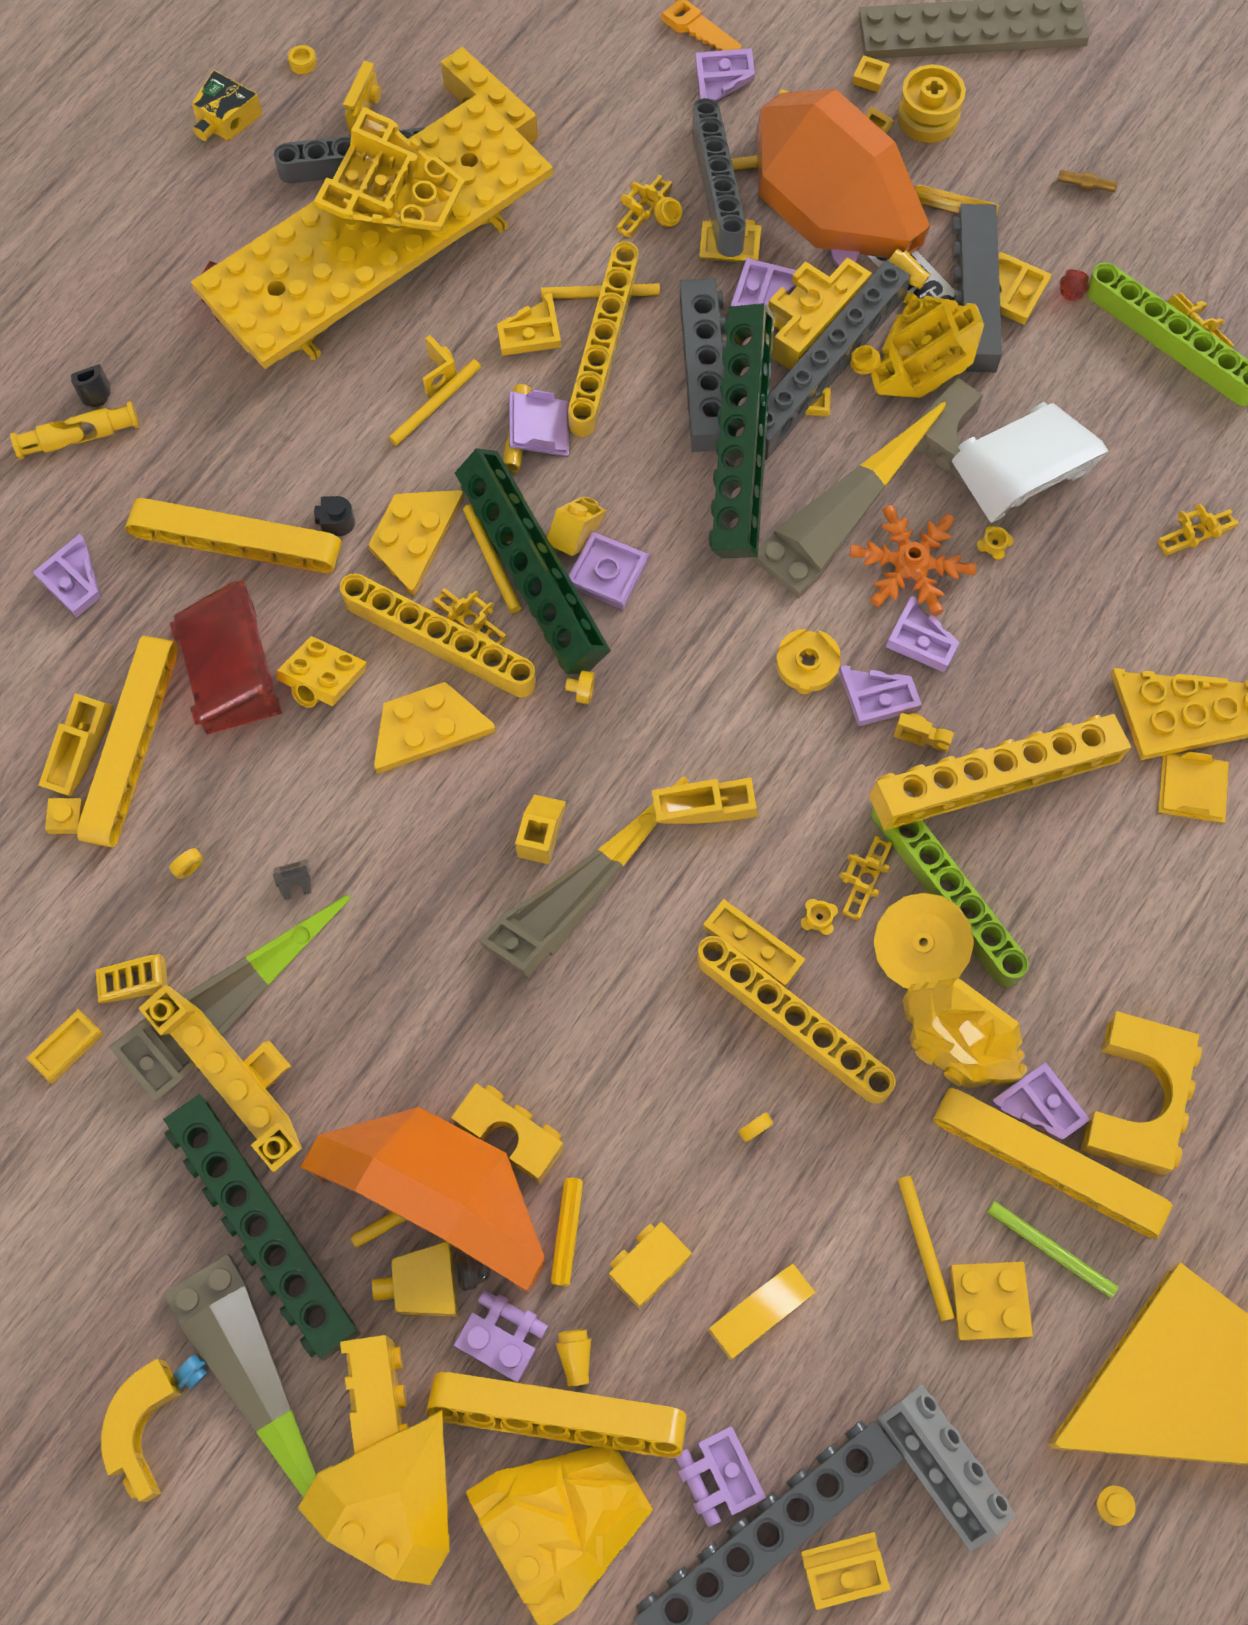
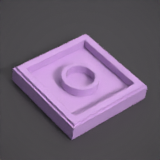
(608, 570)

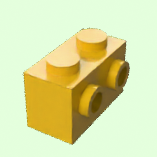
(649, 1263)

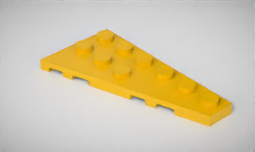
(1181, 711)

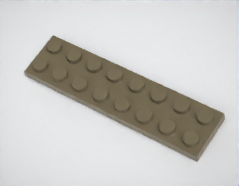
(971, 27)

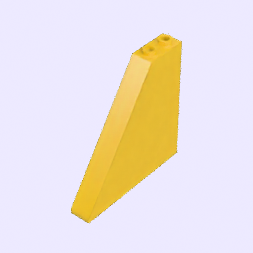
(1170, 1381)

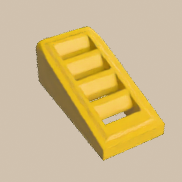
(159, 978)

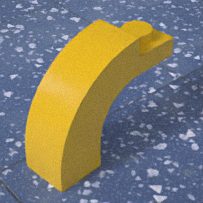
(125, 1422)

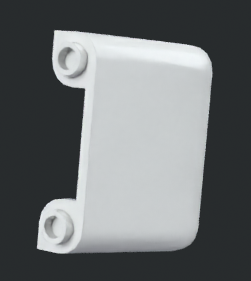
(1026, 458)

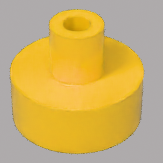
(583, 686)

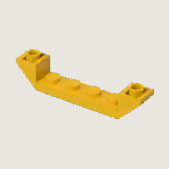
(227, 1073)

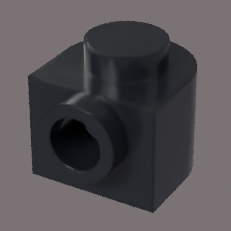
(91, 386)
(335, 515)

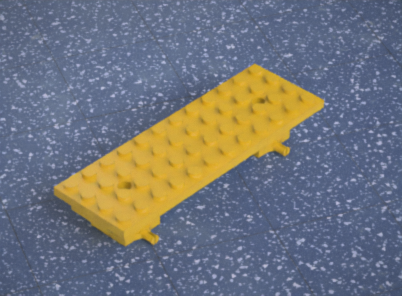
(324, 266)

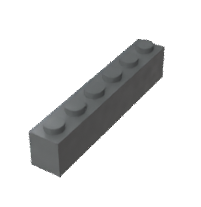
(979, 277)

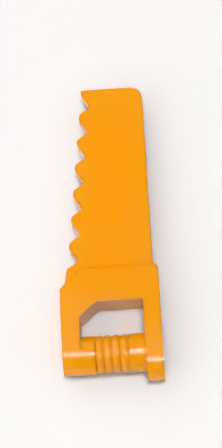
(697, 26)

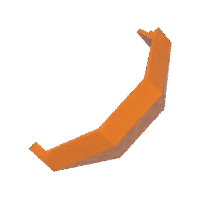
(836, 175)
(438, 1182)

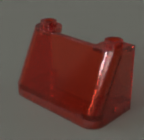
(225, 660)

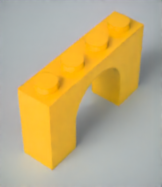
(1171, 1057)

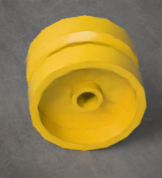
(931, 103)

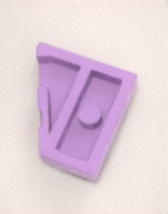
(723, 72)
(1042, 1104)

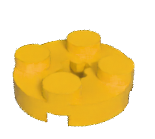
(805, 677)

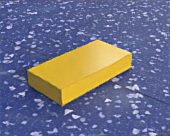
(65, 1046)

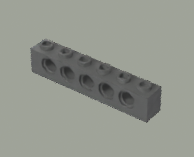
(695, 298)

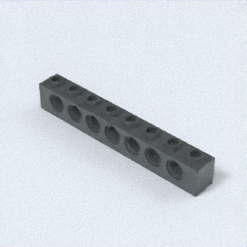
(833, 351)
(879, 1459)

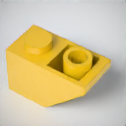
(574, 524)
(540, 829)

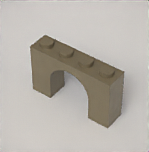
(941, 439)

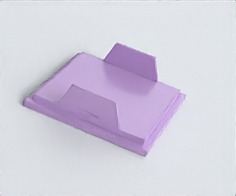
(538, 423)

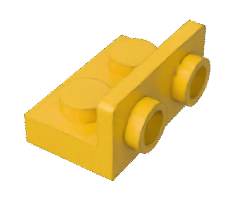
(708, 247)

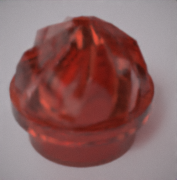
(1074, 284)

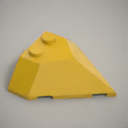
(927, 346)
(388, 1503)

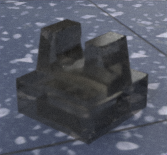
(292, 874)

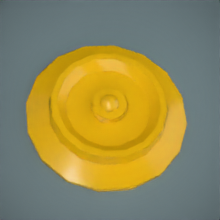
(923, 940)

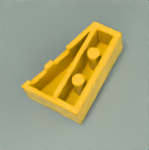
(374, 1389)

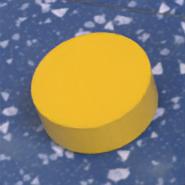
(302, 59)
(186, 863)
(755, 1127)

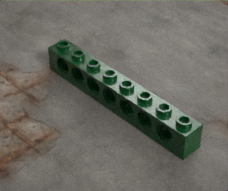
(743, 539)
(532, 562)
(197, 1118)

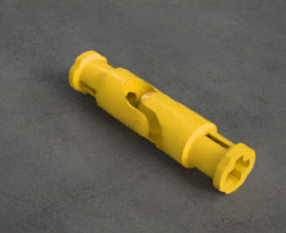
(60, 434)

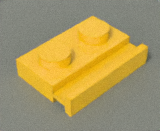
(362, 93)
(845, 1570)

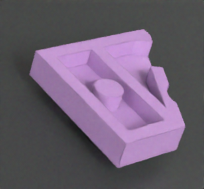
(760, 282)
(71, 576)
(922, 638)
(879, 695)

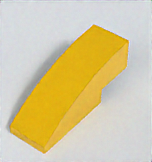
(75, 744)
(705, 802)
(761, 1311)

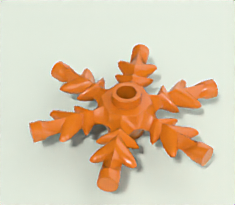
(912, 560)

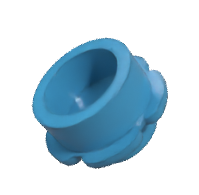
(190, 1372)

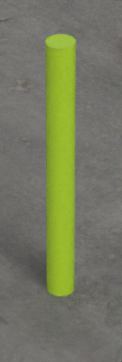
(1053, 1249)

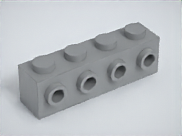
(947, 1468)

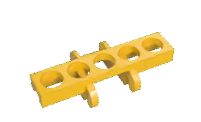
(645, 192)
(1192, 310)
(1209, 520)
(458, 605)
(872, 861)

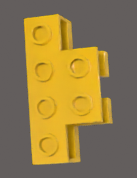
(812, 307)

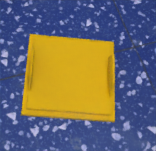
(1194, 786)

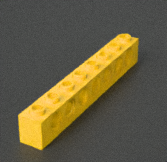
(896, 808)

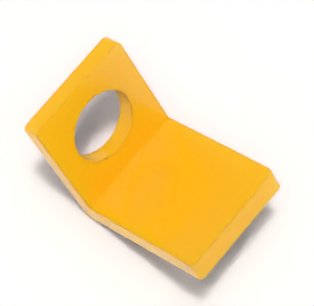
(445, 363)

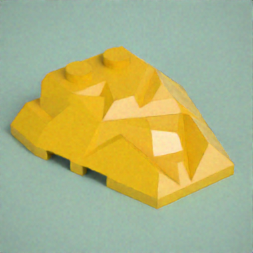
(389, 179)
(964, 1034)
(560, 1524)

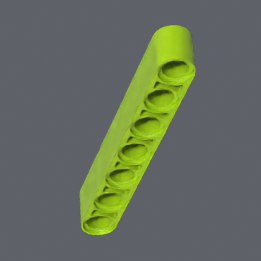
(1170, 331)
(964, 897)

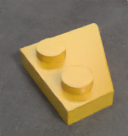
(1020, 287)
(530, 329)

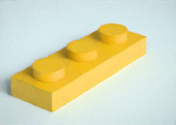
(754, 942)

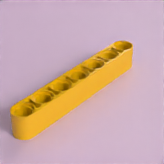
(599, 350)
(233, 535)
(445, 647)
(127, 742)
(802, 1034)
(1053, 1163)
(558, 1414)

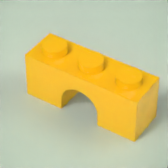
(486, 1112)

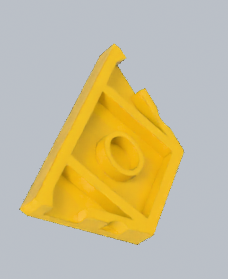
(413, 533)
(426, 725)

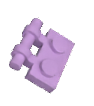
(495, 1346)
(731, 1471)

